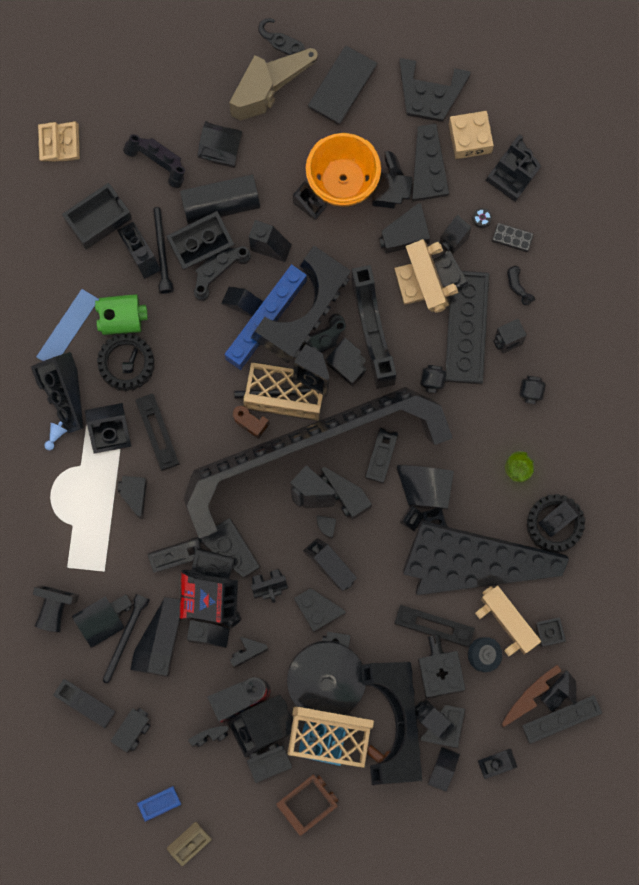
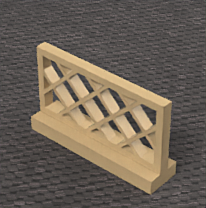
(279, 405)
(332, 719)

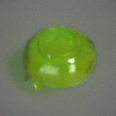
(519, 466)

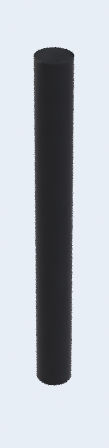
(274, 392)

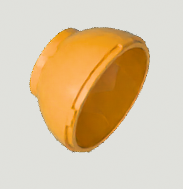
(343, 156)

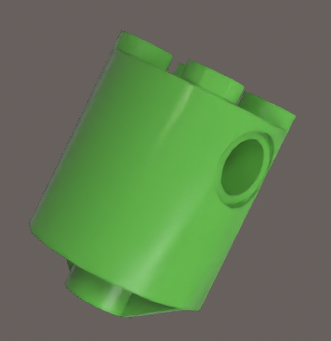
(127, 314)

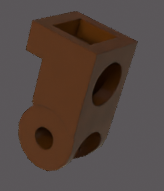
(250, 422)

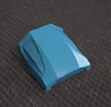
(328, 741)

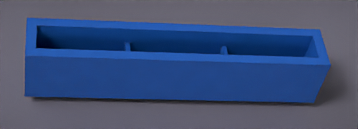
(271, 308)

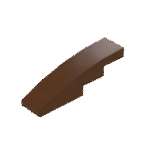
(525, 702)

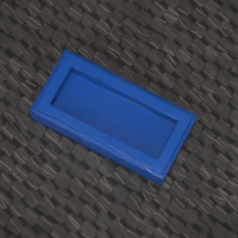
(159, 803)

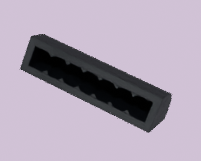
(225, 197)

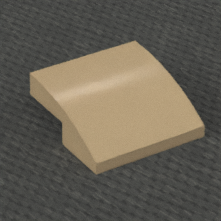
(58, 141)

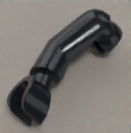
(514, 284)

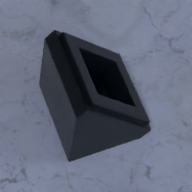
(412, 518)

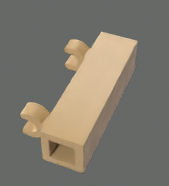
(428, 276)
(509, 619)

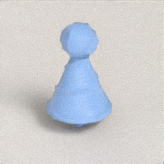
(55, 432)

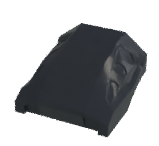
(219, 144)

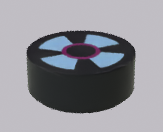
(482, 218)

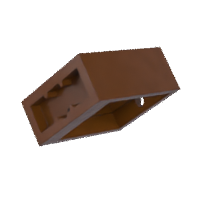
(330, 797)

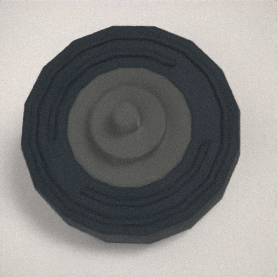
(485, 654)

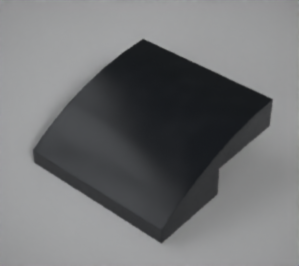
(98, 622)

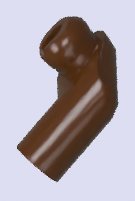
(375, 754)

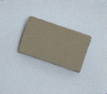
(189, 844)

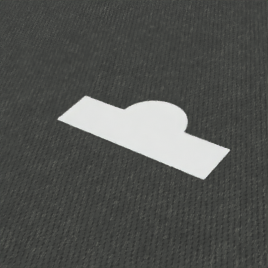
(85, 500)

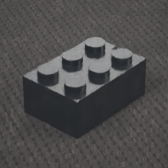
(97, 216)

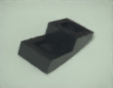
(392, 163)

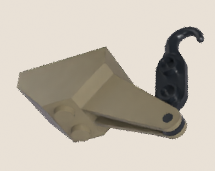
(263, 79)

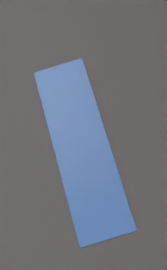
(68, 326)

